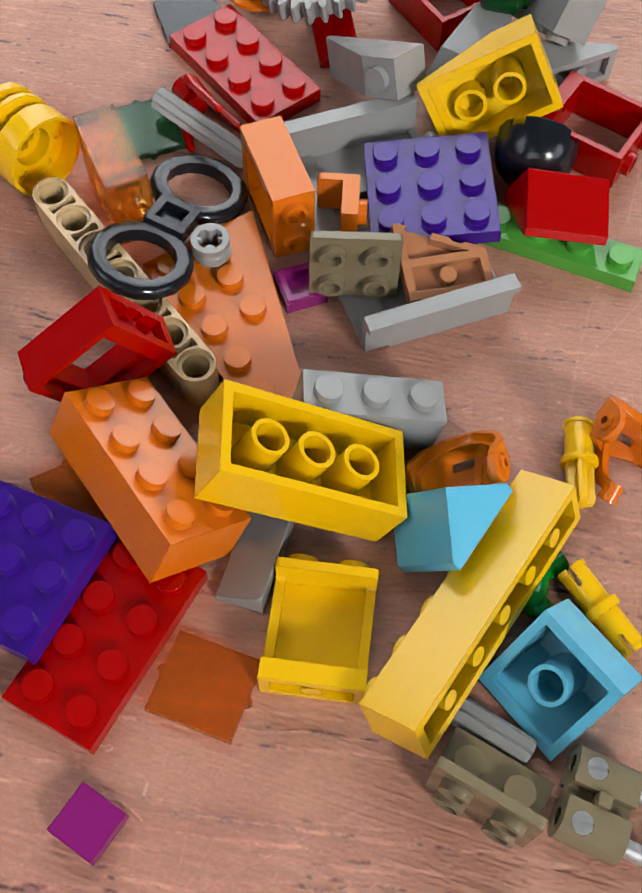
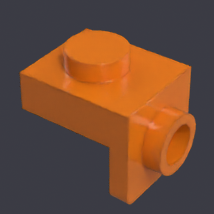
(342, 193)

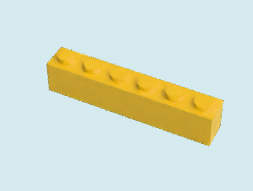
(470, 616)

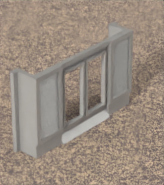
(335, 144)

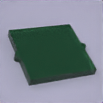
(150, 130)

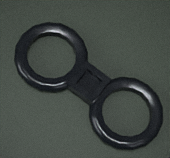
(167, 226)

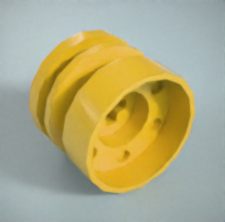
(33, 139)

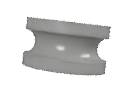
(211, 234)

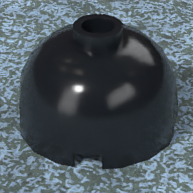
(535, 145)

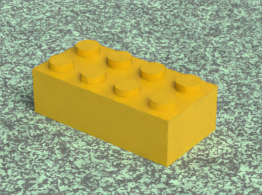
(299, 463)

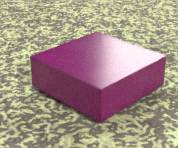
(294, 288)
(88, 823)

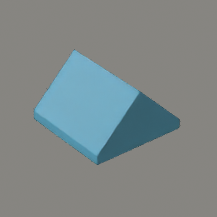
(446, 526)

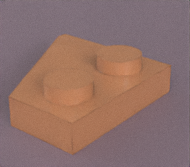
(439, 264)

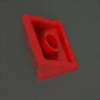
(560, 206)

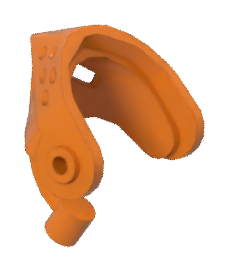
(611, 419)
(434, 465)

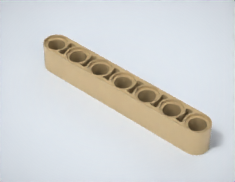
(72, 228)

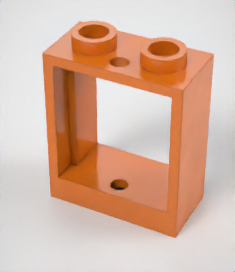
(278, 186)

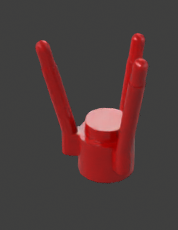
(193, 92)

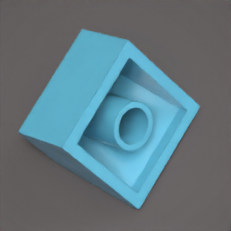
(559, 678)

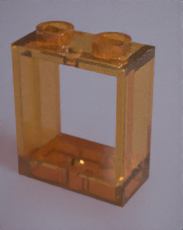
(113, 165)

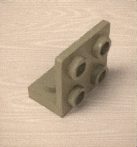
(355, 263)
(490, 789)

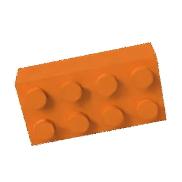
(143, 476)

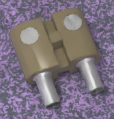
(597, 807)

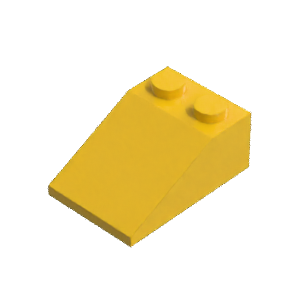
(492, 82)

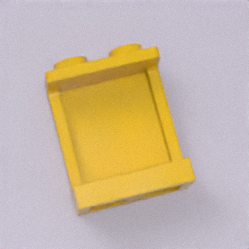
(319, 629)

